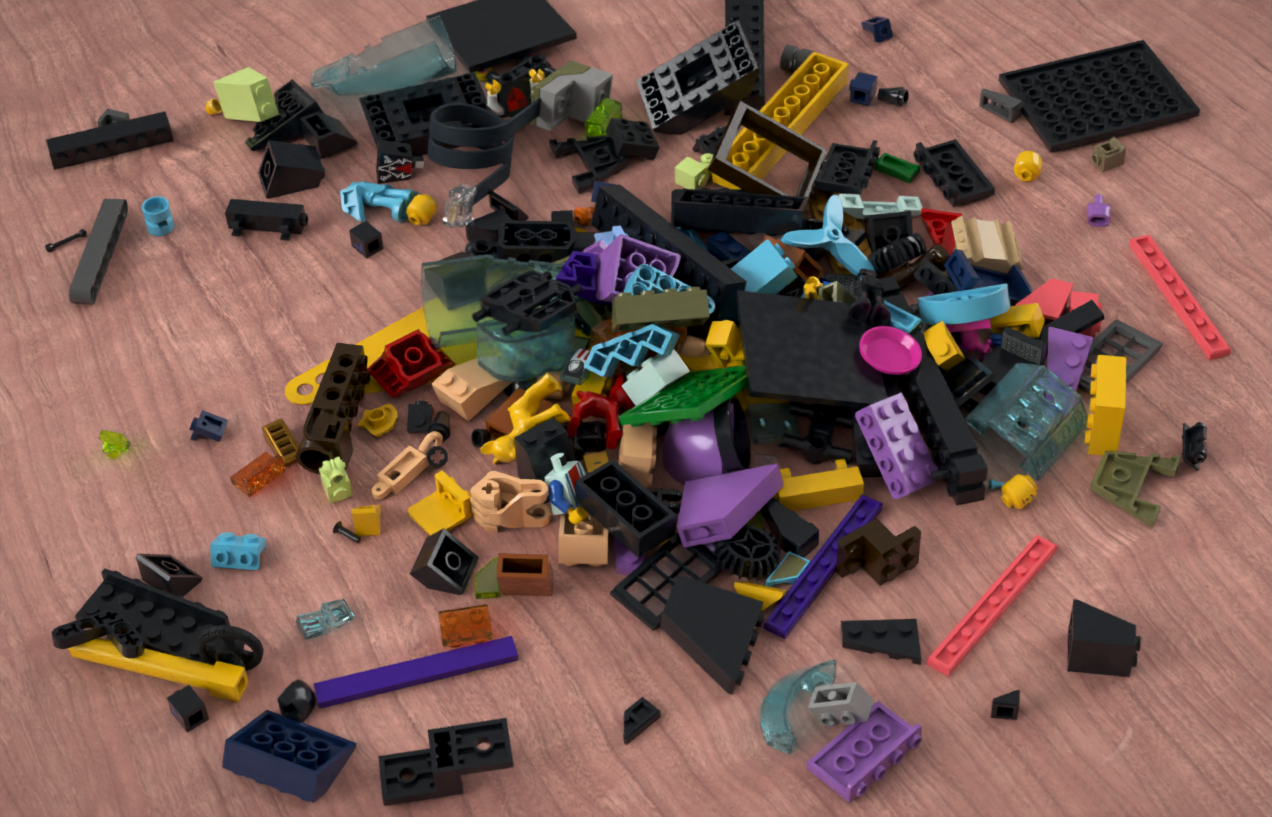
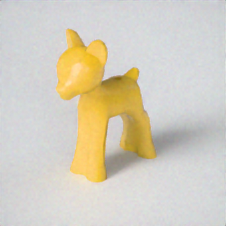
(524, 418)

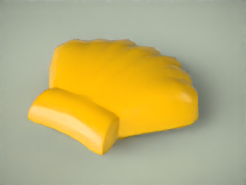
(379, 420)

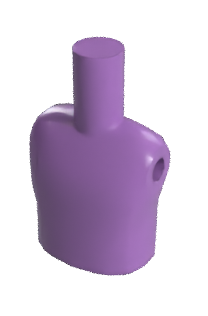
(1098, 212)

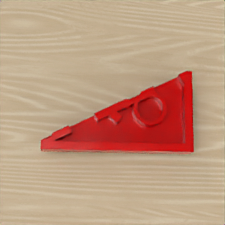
(940, 227)

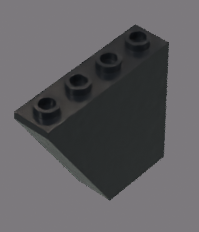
(713, 628)

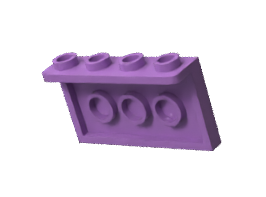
(896, 445)
(864, 752)

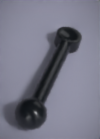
(50, 247)

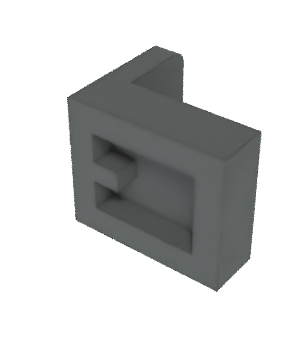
(112, 116)

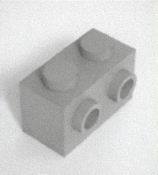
(841, 704)

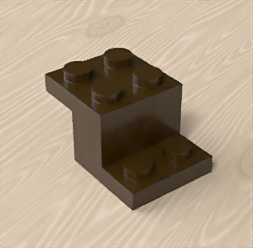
(878, 552)

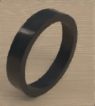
(736, 454)

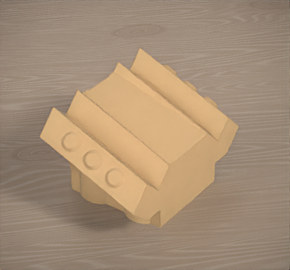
(987, 243)

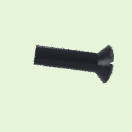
(338, 528)

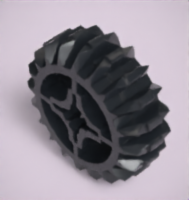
(897, 253)
(749, 553)

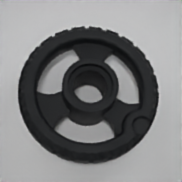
(230, 646)

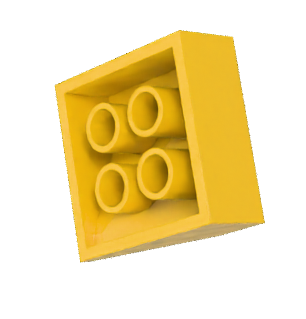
(1107, 404)

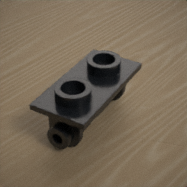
(1194, 446)

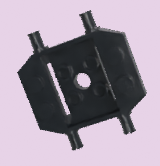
(516, 299)

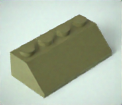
(663, 309)

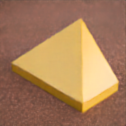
(759, 592)

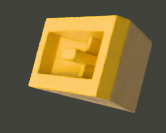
(367, 520)

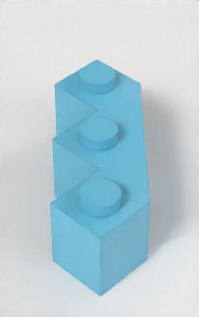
(630, 349)

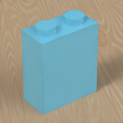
(766, 269)

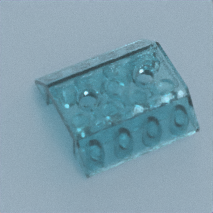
(1049, 423)

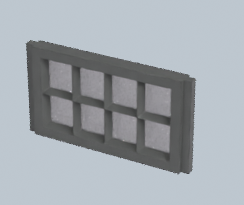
(1121, 341)

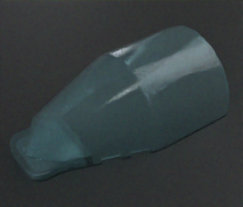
(401, 60)
(454, 288)

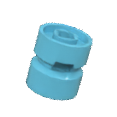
(158, 216)

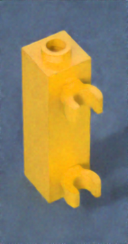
(820, 488)

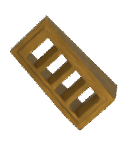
(275, 431)

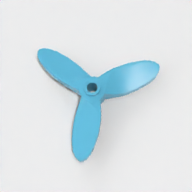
(831, 239)

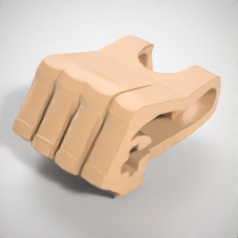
(509, 502)

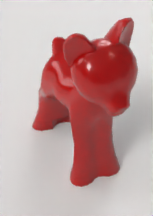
(602, 407)

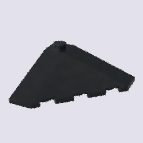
(292, 105)

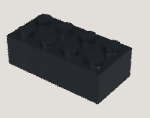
(625, 508)

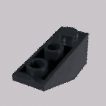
(791, 530)

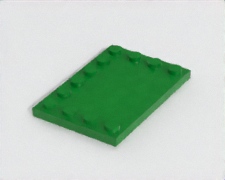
(688, 397)

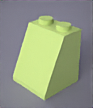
(246, 96)

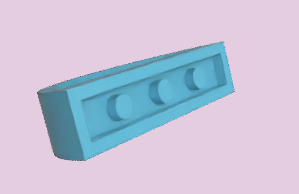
(965, 305)

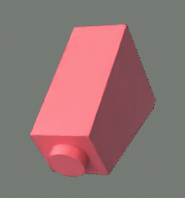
(1052, 299)

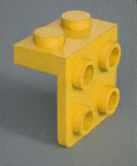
(444, 507)

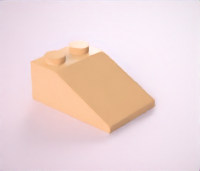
(467, 388)
(582, 542)

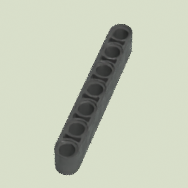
(98, 251)

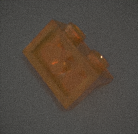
(258, 473)

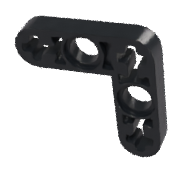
(103, 623)

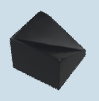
(1006, 706)

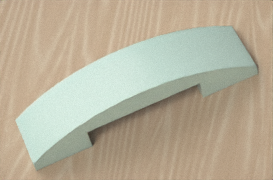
(855, 207)

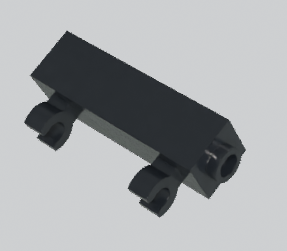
(266, 217)

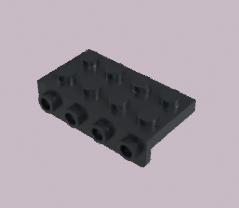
(847, 168)
(953, 172)

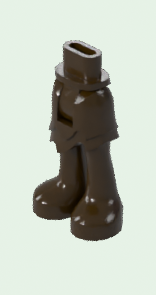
(905, 274)

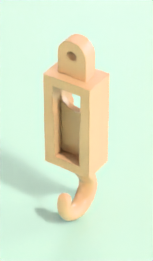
(407, 464)

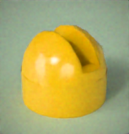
(213, 107)

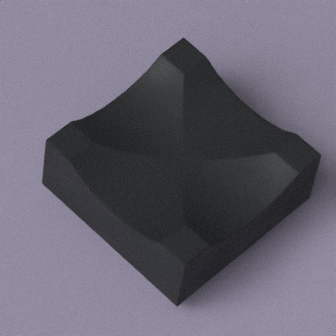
(632, 138)

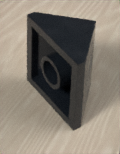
(167, 573)

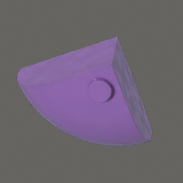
(623, 258)
(692, 449)

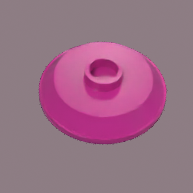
(890, 350)

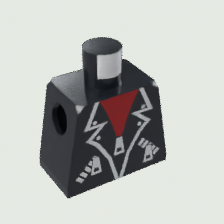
(395, 161)

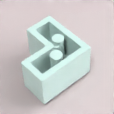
(654, 376)

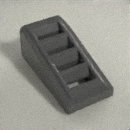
(1007, 108)

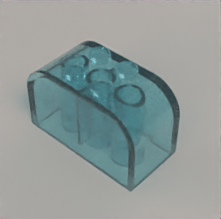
(524, 353)

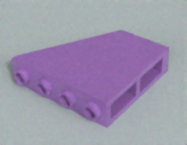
(723, 503)

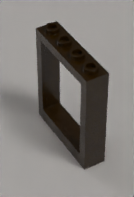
(775, 133)

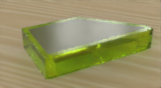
(486, 581)

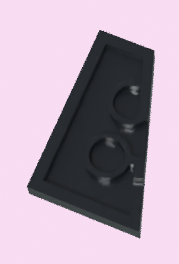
(888, 636)

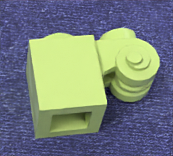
(692, 173)
(335, 480)

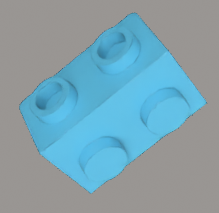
(237, 551)

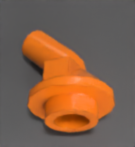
(583, 216)

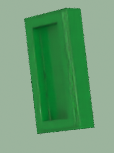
(897, 168)

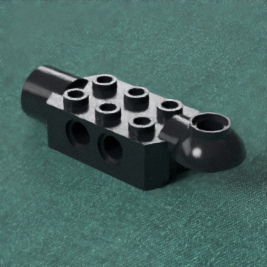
(532, 241)

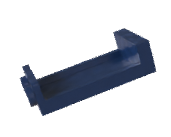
(971, 277)

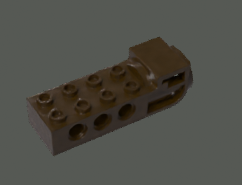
(333, 409)

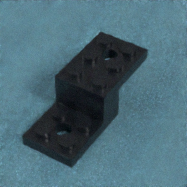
(440, 767)

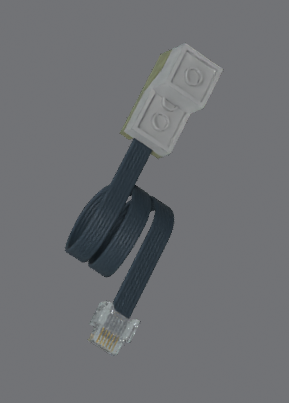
(566, 93)

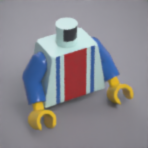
(561, 487)

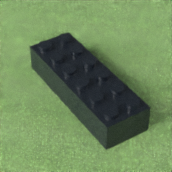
(740, 212)

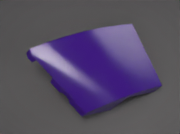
(581, 270)

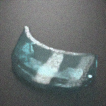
(780, 697)

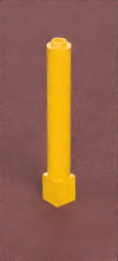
(221, 679)

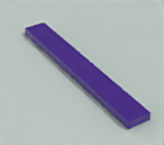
(819, 570)
(415, 672)

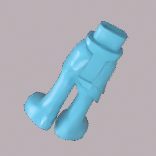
(387, 196)

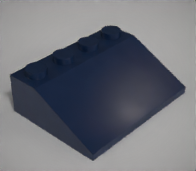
(287, 755)

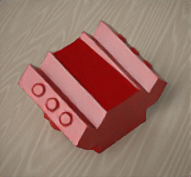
(409, 363)

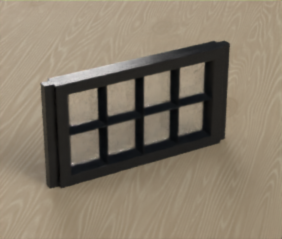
(650, 584)

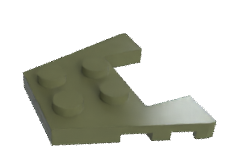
(1122, 477)

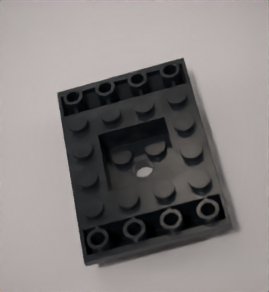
(700, 81)
(406, 112)

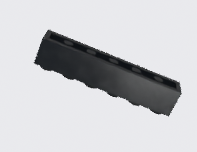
(109, 140)

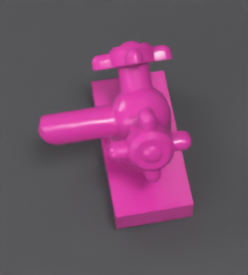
(969, 335)

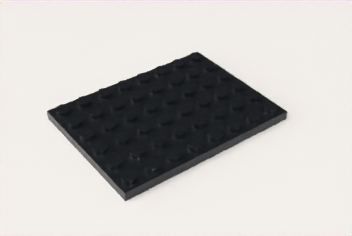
(1098, 95)

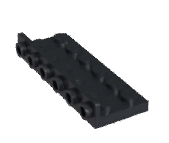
(162, 619)

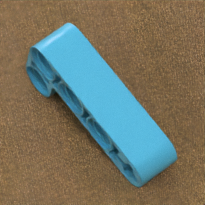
(657, 281)

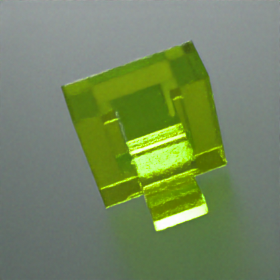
(113, 443)

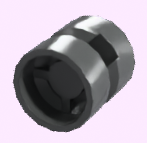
(793, 58)

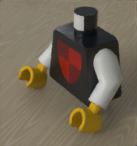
(513, 96)

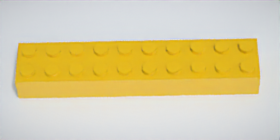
(794, 106)

